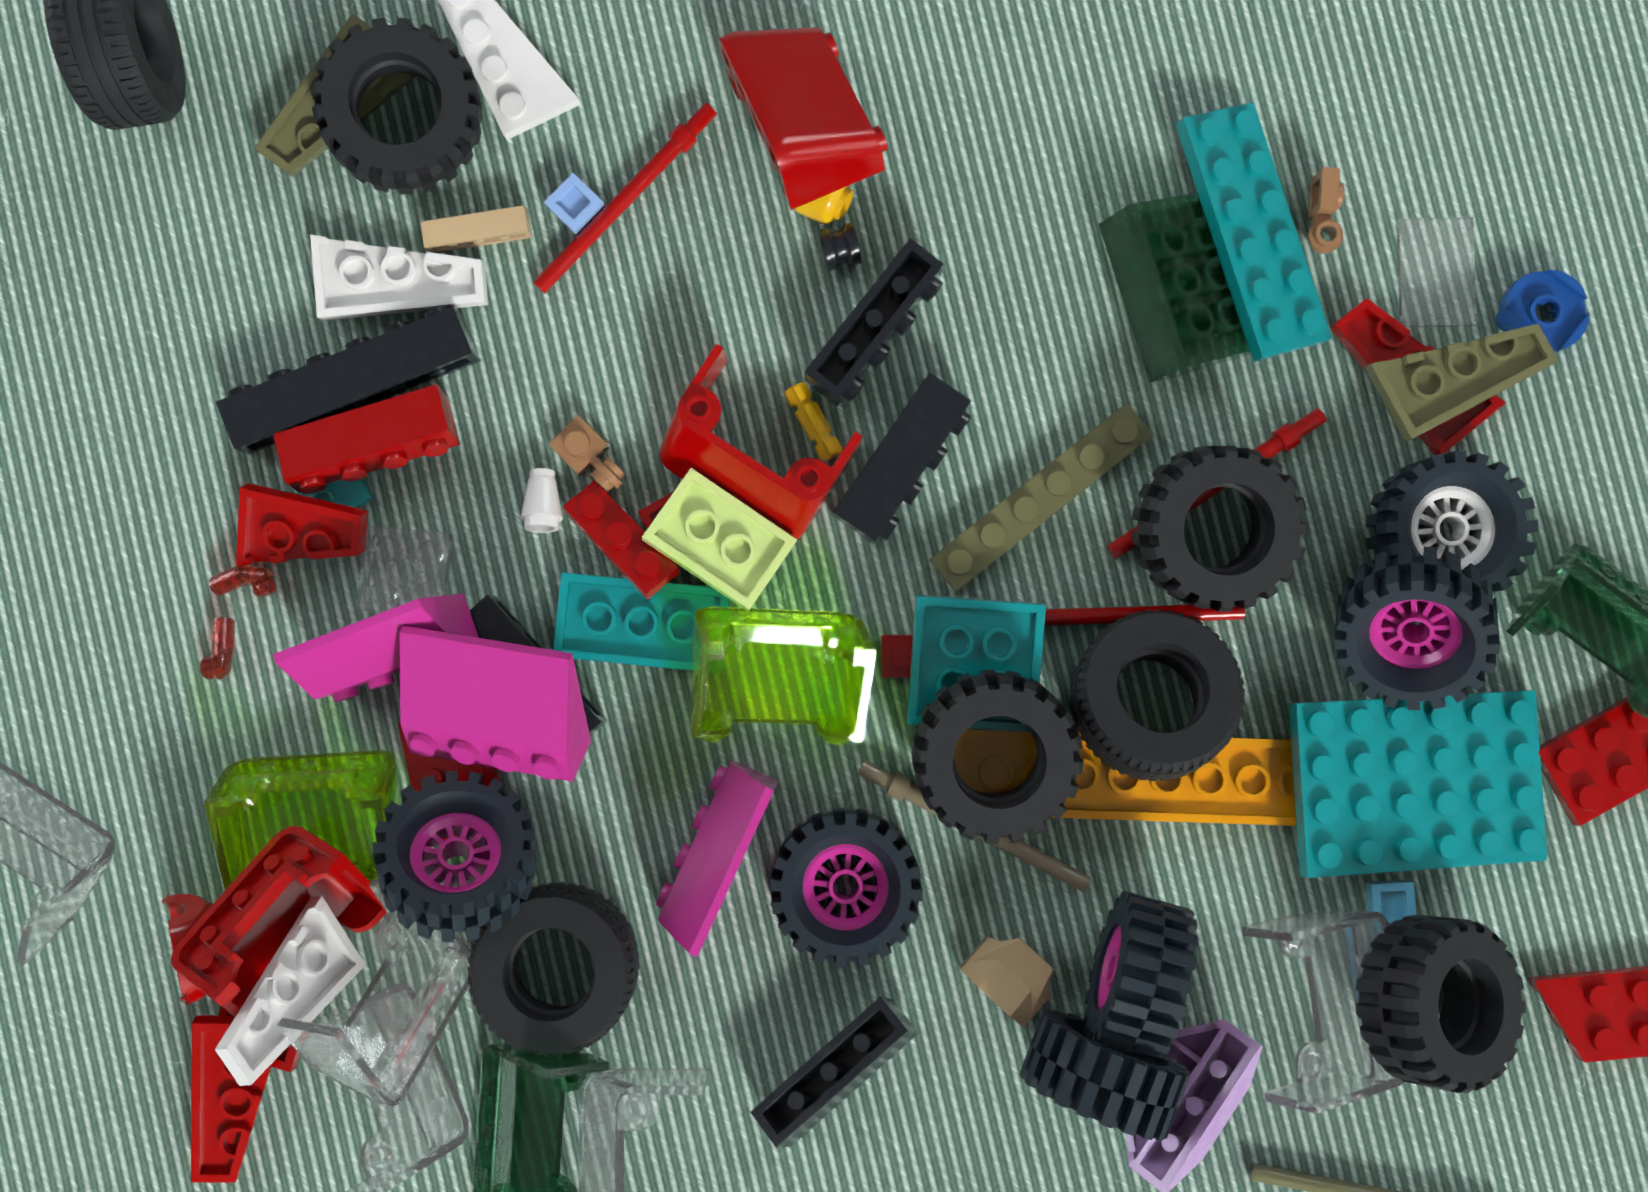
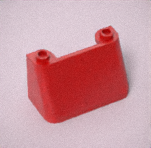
(803, 110)
(253, 916)

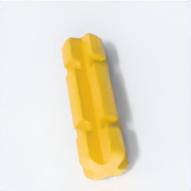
(813, 421)

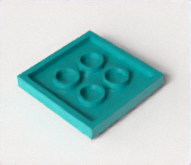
(971, 636)

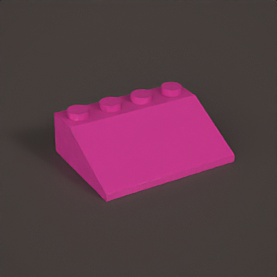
(491, 703)
(715, 853)

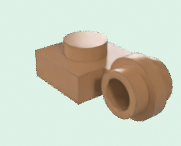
(1324, 199)
(581, 448)

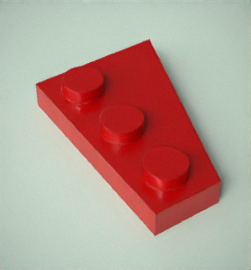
(294, 526)

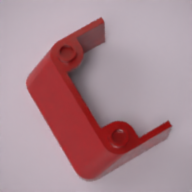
(784, 501)

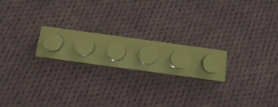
(1040, 497)

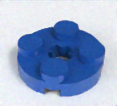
(1551, 288)

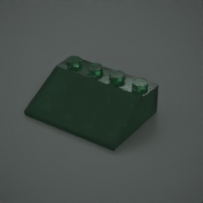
(1173, 286)

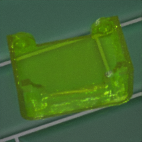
(780, 671)
(325, 793)

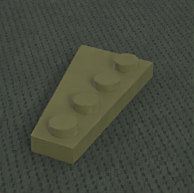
(295, 137)
(1446, 381)

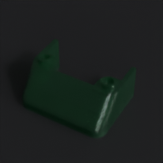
(1598, 612)
(524, 1118)

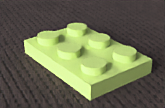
(719, 539)

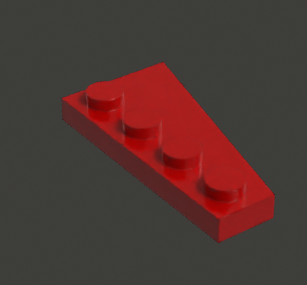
(1375, 337)

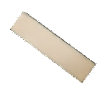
(476, 229)

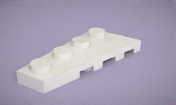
(296, 985)

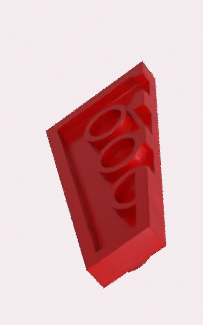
(219, 1107)

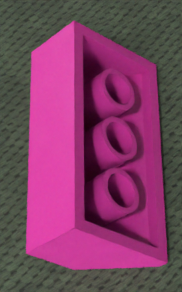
(369, 648)

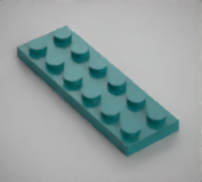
(1253, 231)

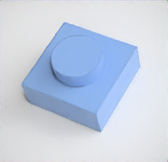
(574, 203)

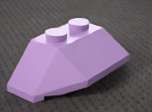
(1221, 1073)

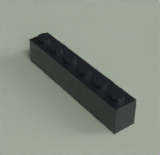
(349, 379)

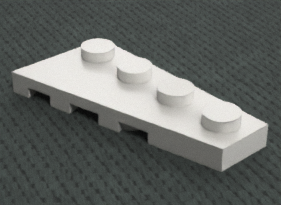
(507, 66)
(377, 280)

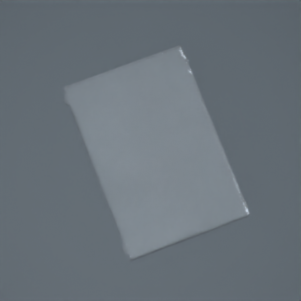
(1436, 272)

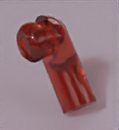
(239, 576)
(222, 650)

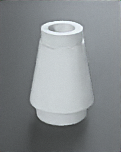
(541, 503)

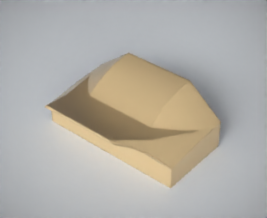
(1010, 976)

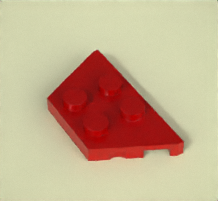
(1599, 1011)

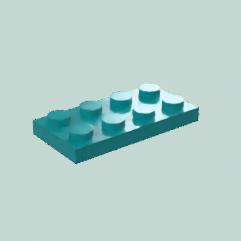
(616, 624)

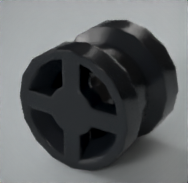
(840, 246)

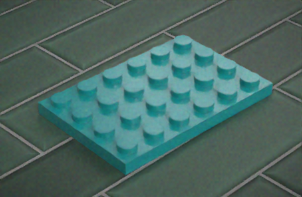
(1417, 785)

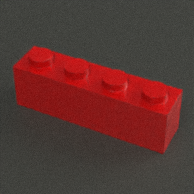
(367, 440)

